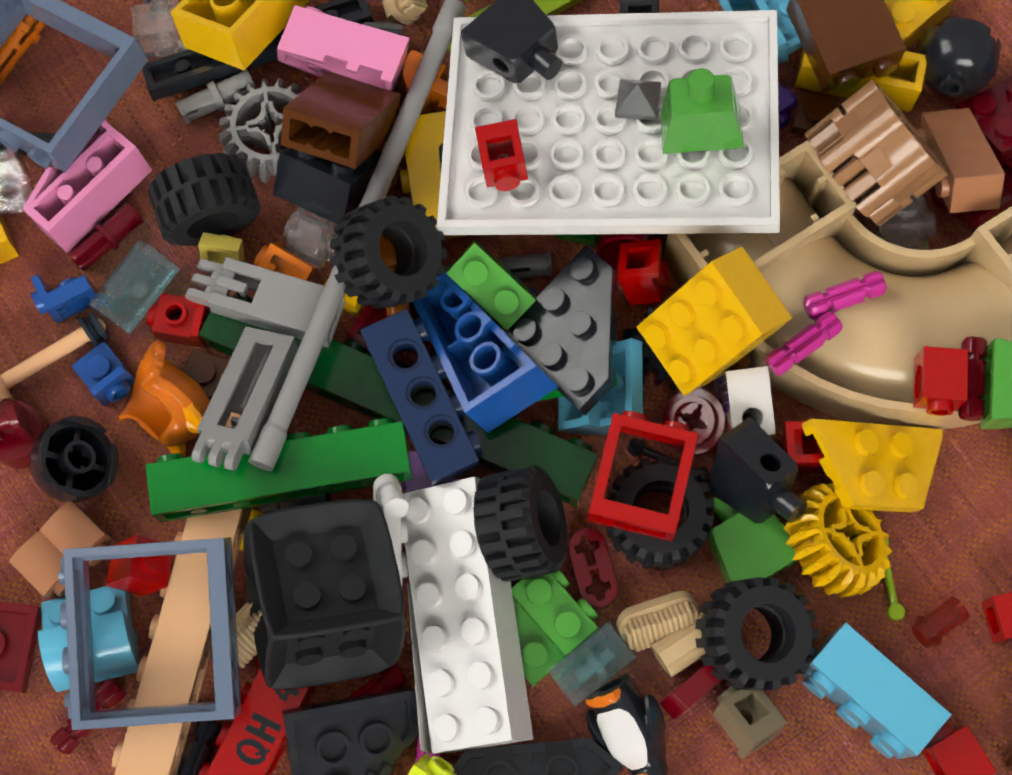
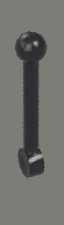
(637, 447)

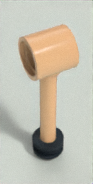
(91, 329)

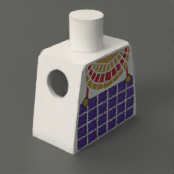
(747, 393)

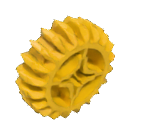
(838, 545)

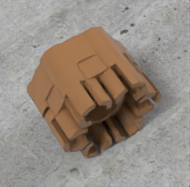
(876, 153)

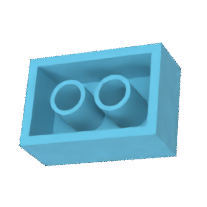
(874, 694)

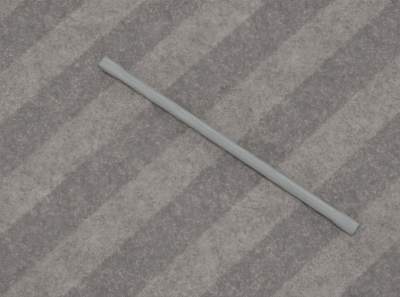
(275, 430)

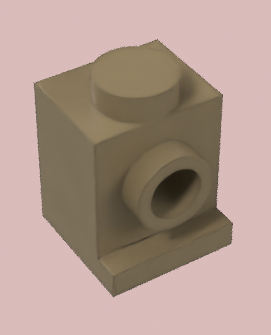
(762, 719)

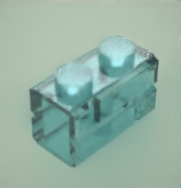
(134, 286)

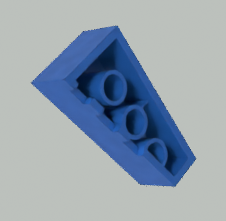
(481, 361)

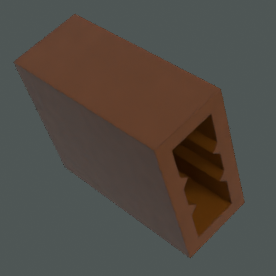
(847, 39)
(339, 119)

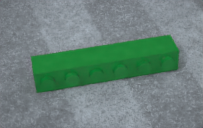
(305, 469)

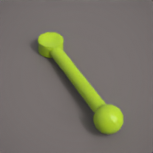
(895, 610)

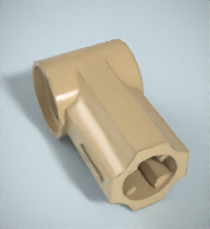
(679, 649)

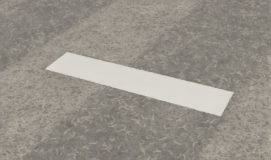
(424, 736)

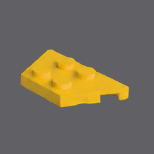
(877, 463)

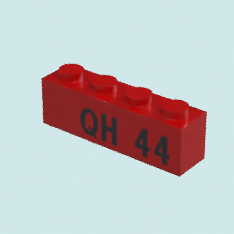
(257, 735)

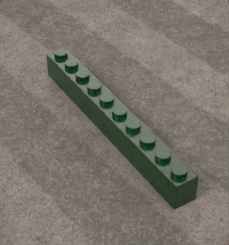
(352, 380)

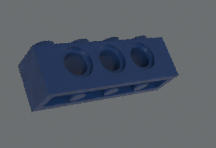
(385, 342)

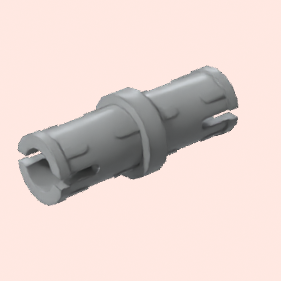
(214, 96)

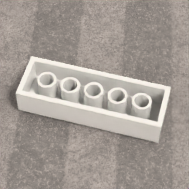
(463, 626)

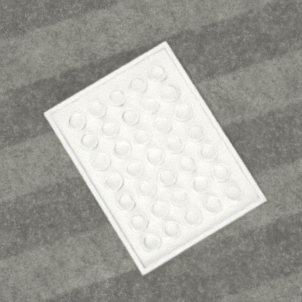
(610, 171)

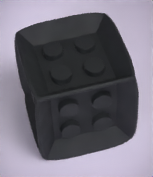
(323, 593)

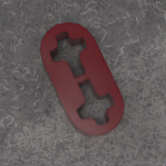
(602, 566)
(689, 692)

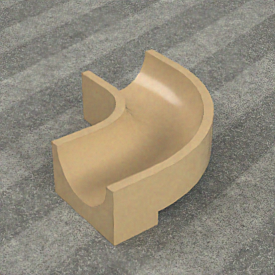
(928, 299)

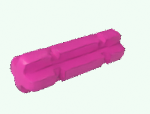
(844, 294)
(804, 343)

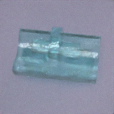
(591, 664)

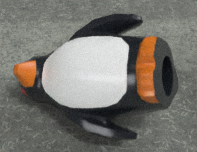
(628, 726)

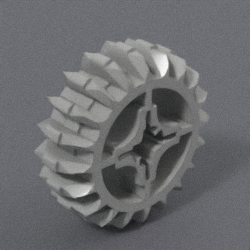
(242, 131)

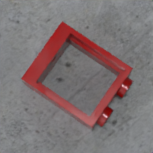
(631, 517)

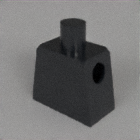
(513, 40)
(755, 475)

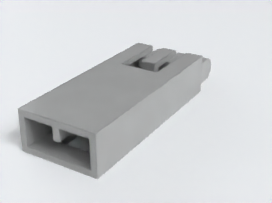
(280, 300)
(246, 388)

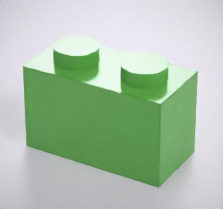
(491, 284)

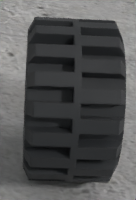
(203, 196)
(415, 245)
(696, 509)
(520, 523)
(789, 634)

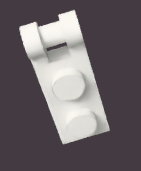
(394, 507)

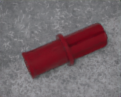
(106, 237)

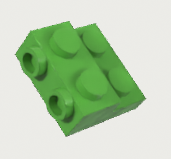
(549, 622)

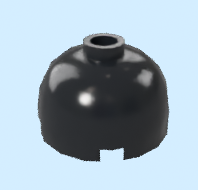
(959, 56)
(74, 459)

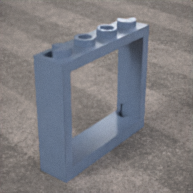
(101, 97)
(78, 656)

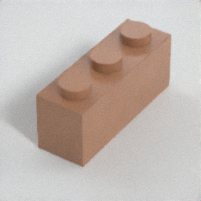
(972, 168)

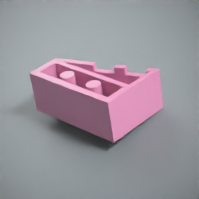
(343, 47)
(100, 177)

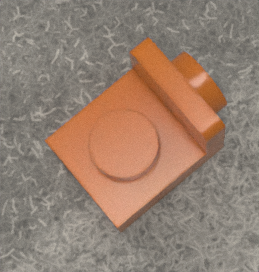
(281, 260)

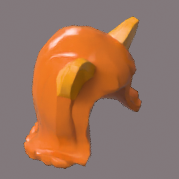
(166, 401)

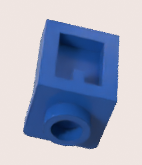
(66, 300)
(104, 374)

